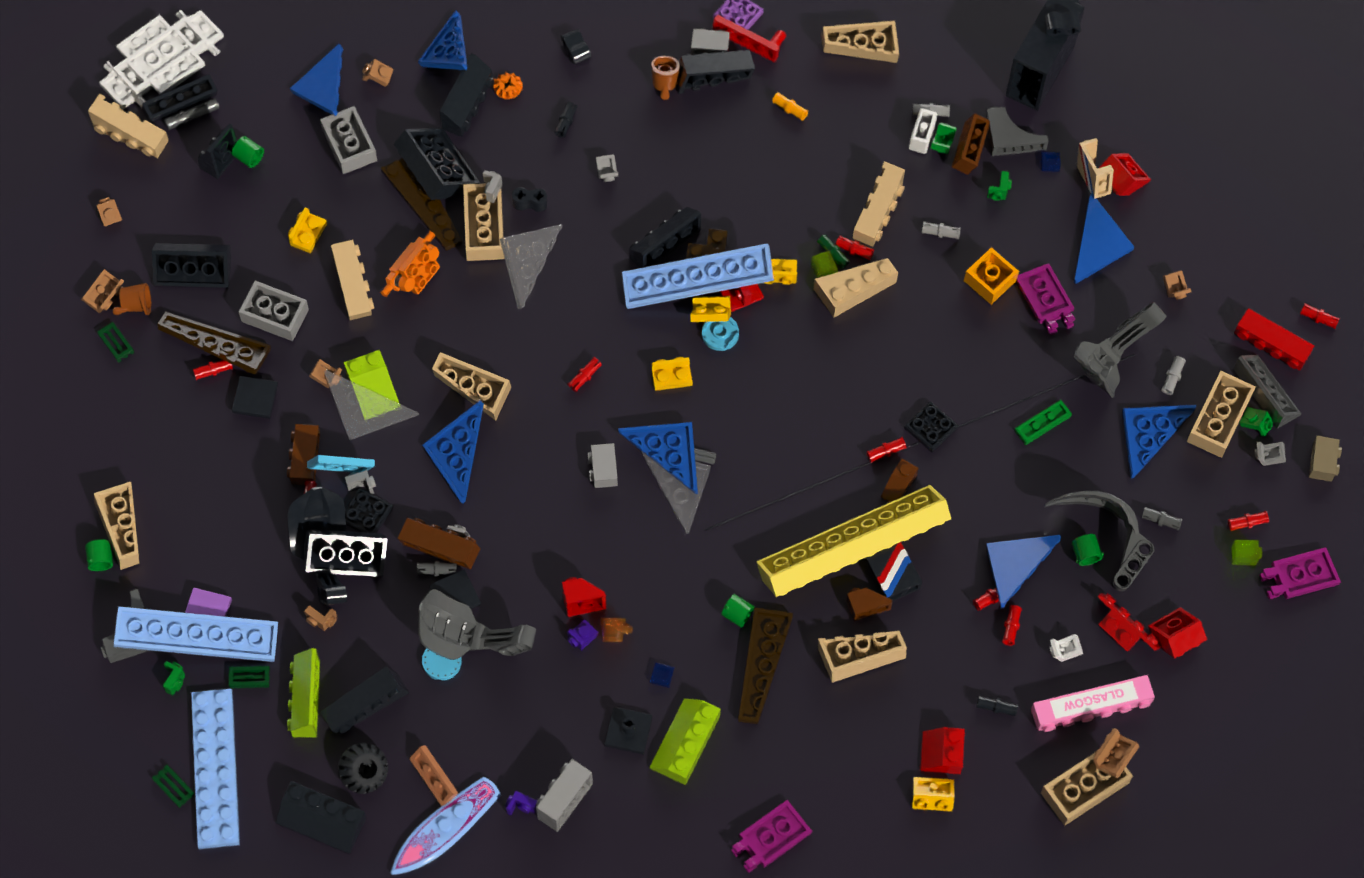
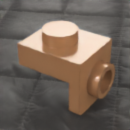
(378, 72)
(108, 211)
(1176, 285)
(318, 372)
(315, 618)

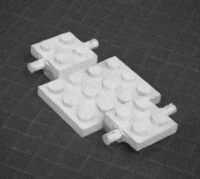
(160, 57)

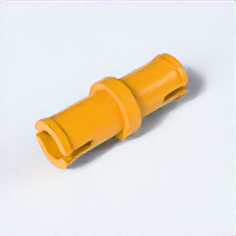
(790, 106)

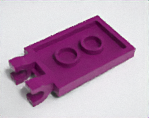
(1046, 297)
(1301, 574)
(771, 836)

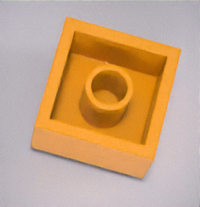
(991, 276)

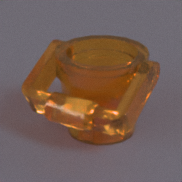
(614, 629)

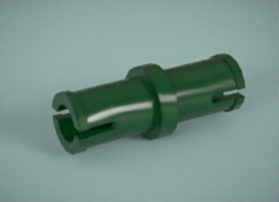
(835, 251)

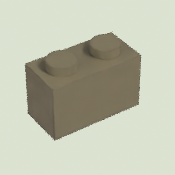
(1324, 458)

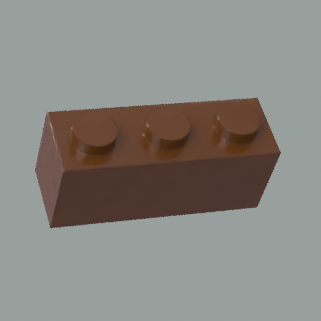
(970, 144)
(305, 447)

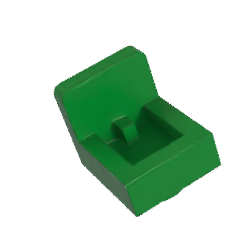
(944, 138)
(1000, 192)
(1257, 420)
(175, 679)

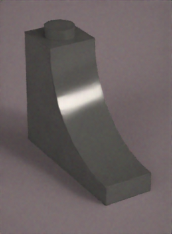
(1008, 138)
(116, 653)

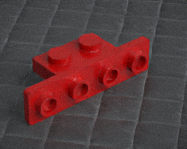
(1122, 627)

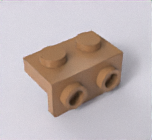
(102, 291)
(1115, 753)

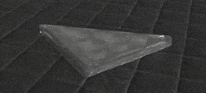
(525, 258)
(363, 409)
(681, 499)

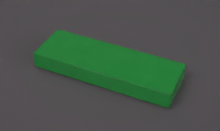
(1043, 422)

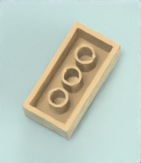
(482, 224)
(1221, 414)
(1081, 789)

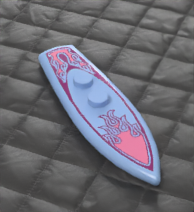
(445, 826)

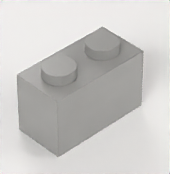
(709, 41)
(604, 465)

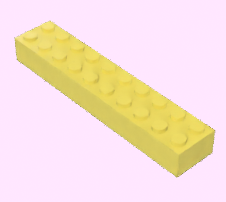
(853, 540)

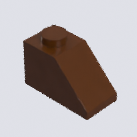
(900, 481)
(866, 603)

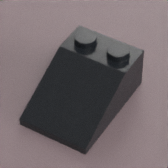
(218, 153)

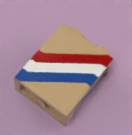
(1097, 180)

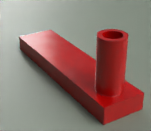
(750, 40)

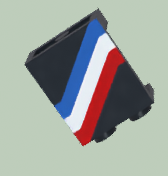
(894, 572)

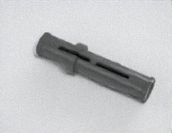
(184, 117)

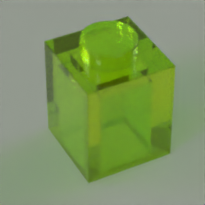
(823, 264)
(1246, 552)

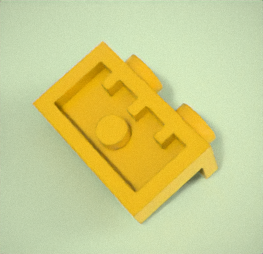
(306, 231)
(784, 271)
(711, 309)
(671, 373)
(933, 794)

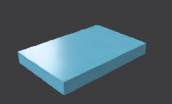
(341, 464)

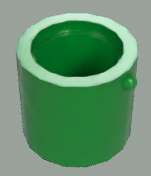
(247, 151)
(1087, 550)
(99, 555)
(737, 610)

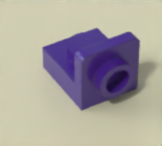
(581, 635)
(523, 802)

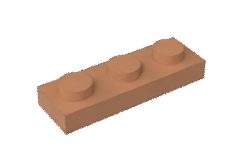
(433, 775)

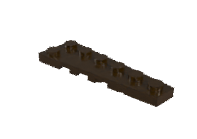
(430, 211)
(223, 344)
(764, 651)

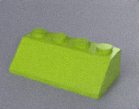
(304, 694)
(686, 739)

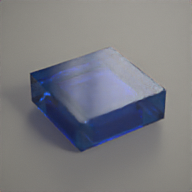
(1050, 161)
(662, 675)

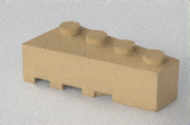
(862, 40)
(880, 204)
(473, 383)
(118, 518)
(860, 653)

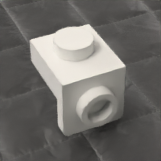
(1066, 648)

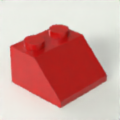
(1126, 175)
(582, 597)
(1178, 632)
(943, 750)

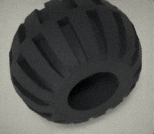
(374, 773)

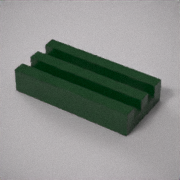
(123, 354)
(249, 669)
(161, 774)

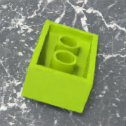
(372, 374)

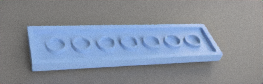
(698, 276)
(196, 634)
(215, 769)

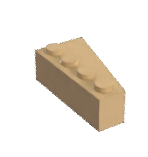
(127, 128)
(351, 279)
(853, 286)

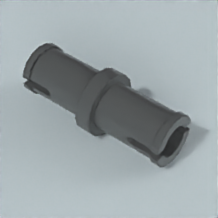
(1162, 518)
(436, 568)

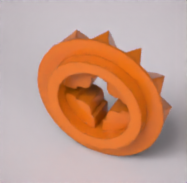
(511, 91)

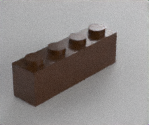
(439, 543)

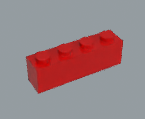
(1274, 339)

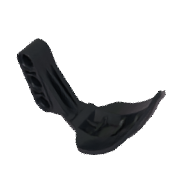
(322, 511)

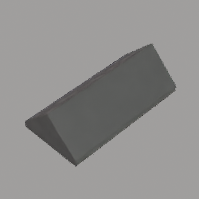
(1268, 391)

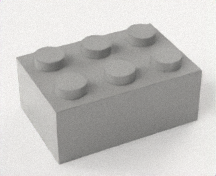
(348, 140)
(273, 310)
(564, 795)

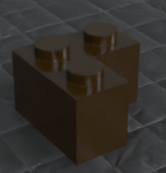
(716, 244)

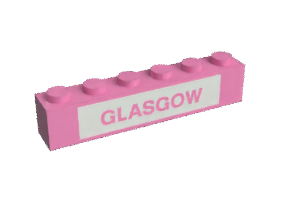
(1092, 703)

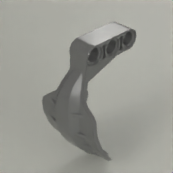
(1101, 359)
(1123, 511)
(452, 630)

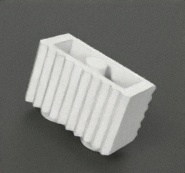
(923, 131)

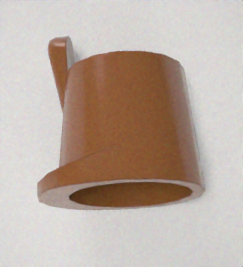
(665, 74)
(134, 299)

